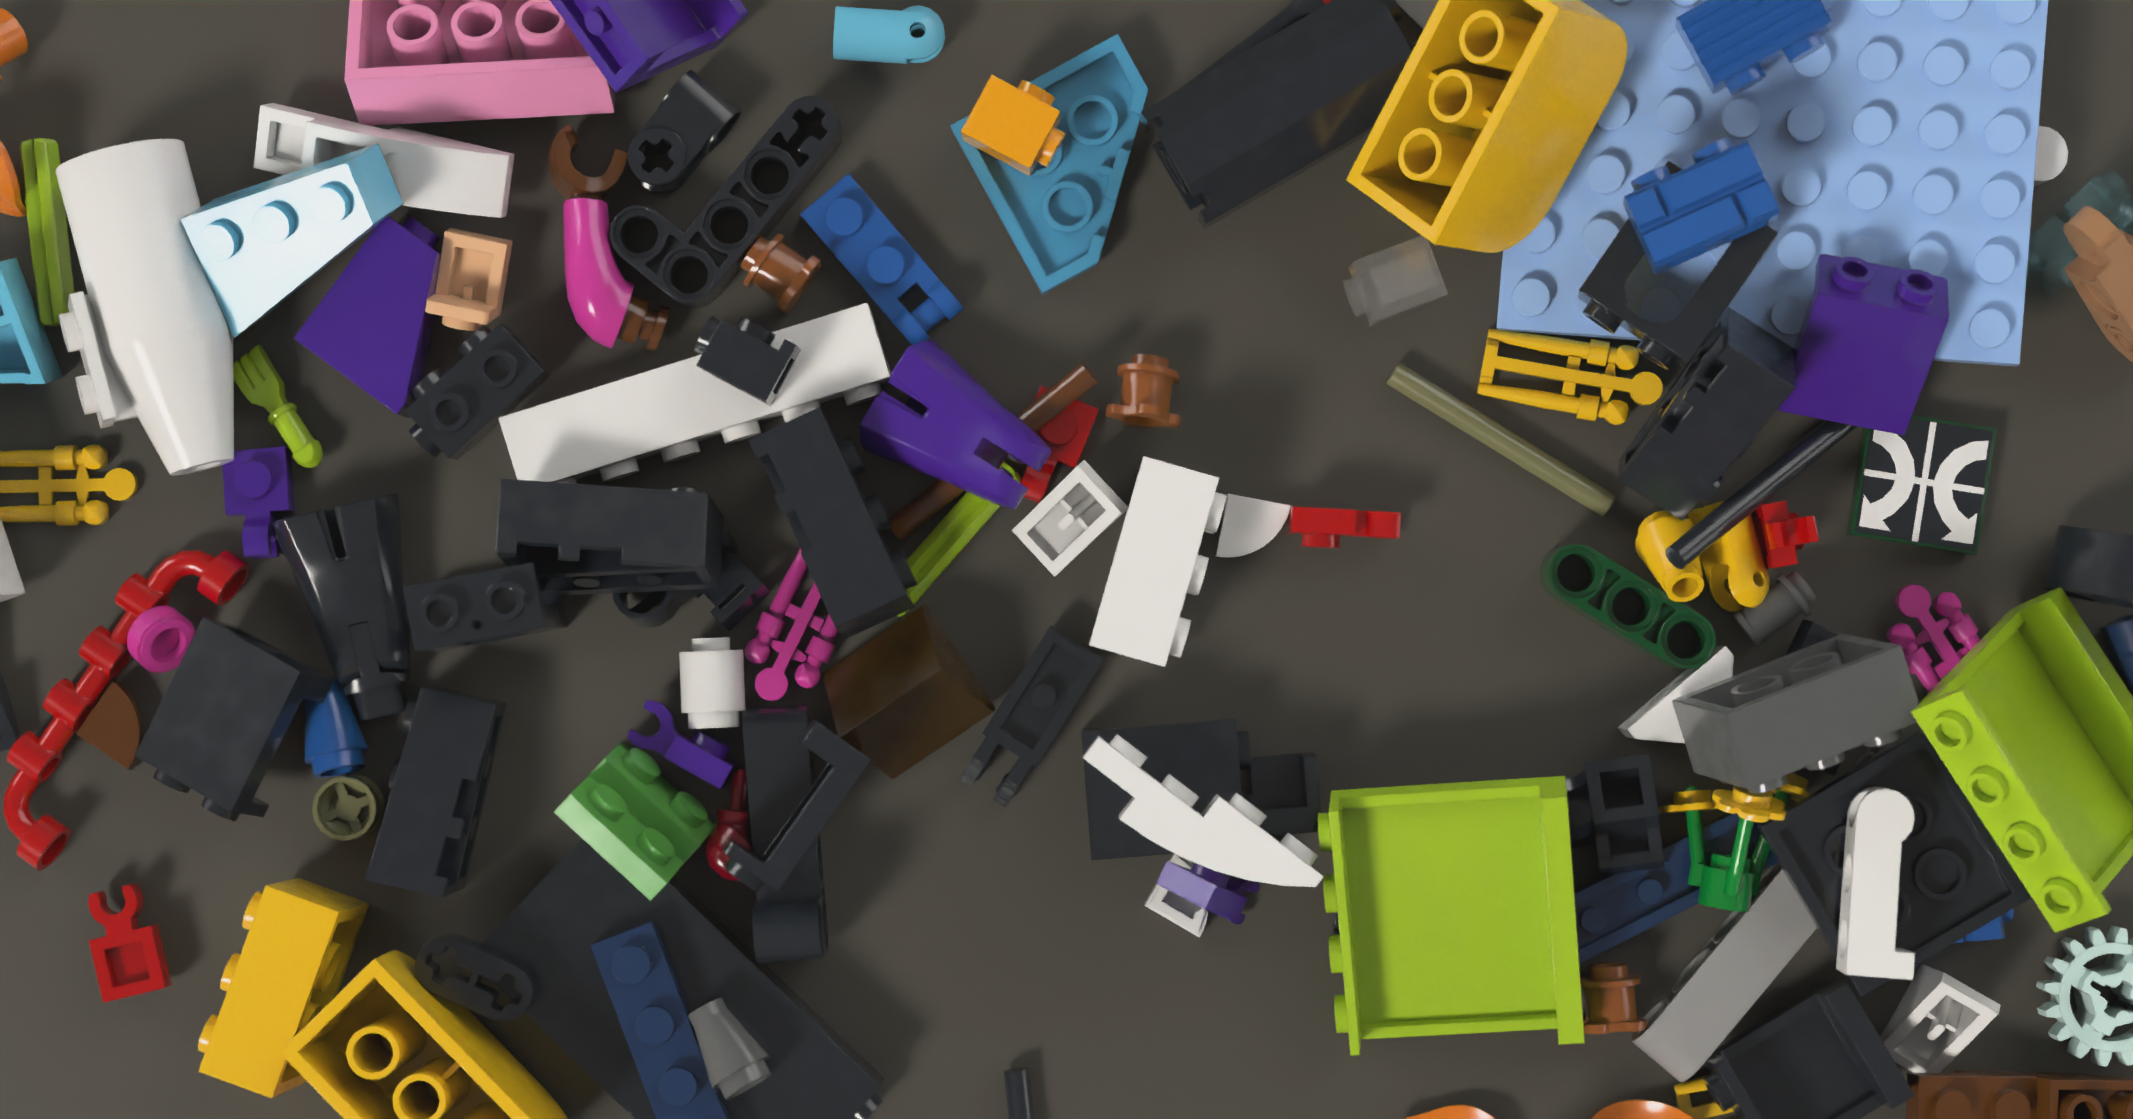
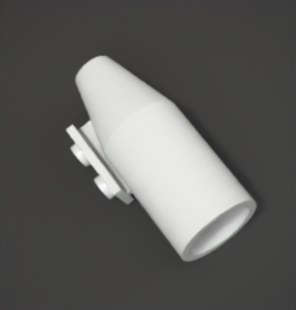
(149, 318)

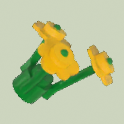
(1732, 878)

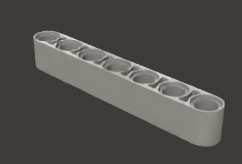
(1731, 970)

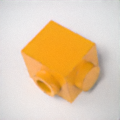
(1015, 124)

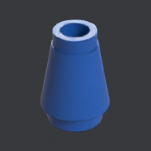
(333, 735)

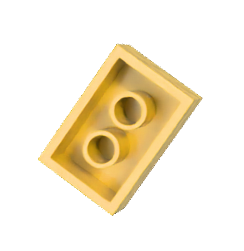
(279, 982)

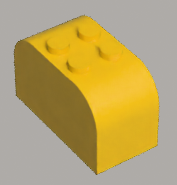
(1490, 118)
(411, 1054)

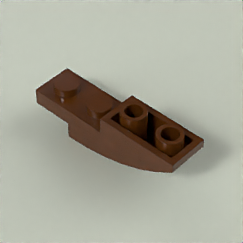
(2018, 1095)

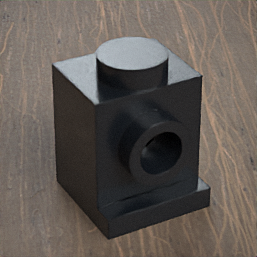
(745, 357)

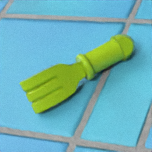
(265, 388)

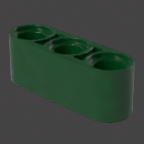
(1657, 614)

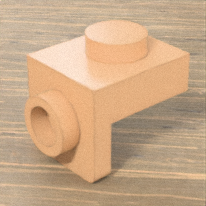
(470, 279)

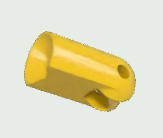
(1734, 564)

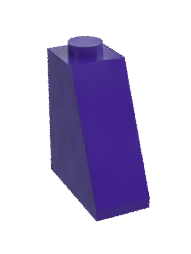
(375, 313)

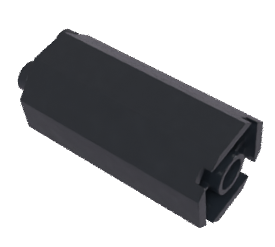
(1279, 106)

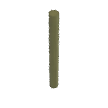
(1500, 439)

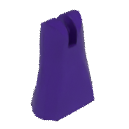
(951, 428)

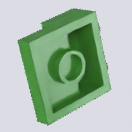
(636, 818)

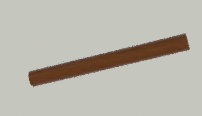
(1035, 416)

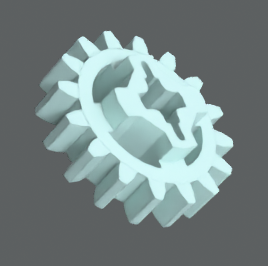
(2093, 1014)

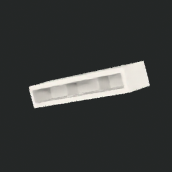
(682, 404)

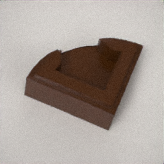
(115, 726)

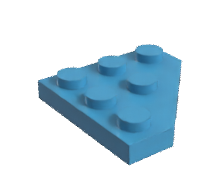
(1066, 208)

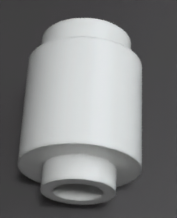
(712, 684)

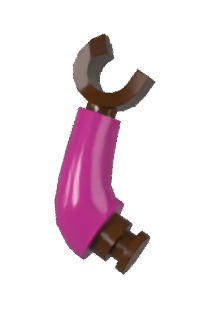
(594, 283)

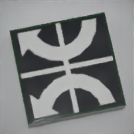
(1923, 485)

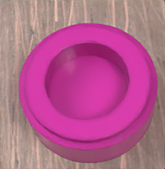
(160, 638)

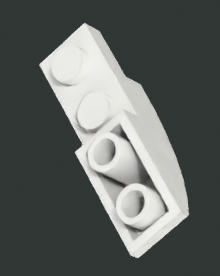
(425, 167)
(1220, 838)

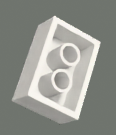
(1157, 562)

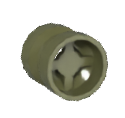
(338, 811)

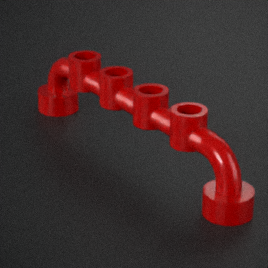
(72, 703)

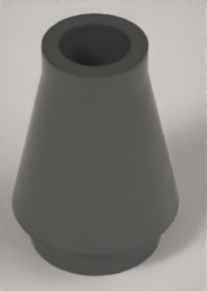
(728, 1050)

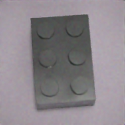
(1798, 712)

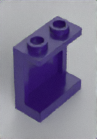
(647, 36)
(1867, 343)

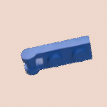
(879, 258)

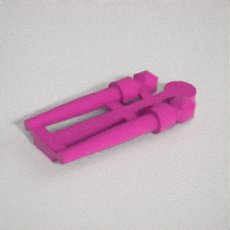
(1915, 602)
(771, 682)

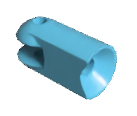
(887, 35)

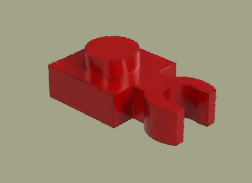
(1326, 525)
(129, 956)

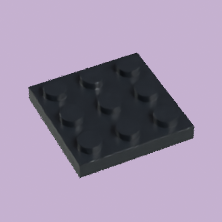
(1949, 862)

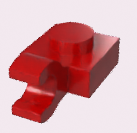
(1067, 438)
(1782, 533)

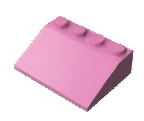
(467, 62)

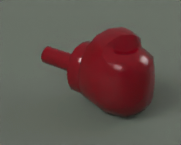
(732, 823)

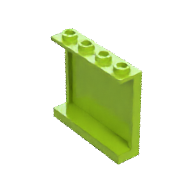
(2043, 753)
(1453, 909)

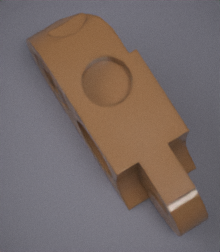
(2103, 274)

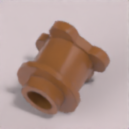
(779, 271)
(1146, 393)
(1611, 999)

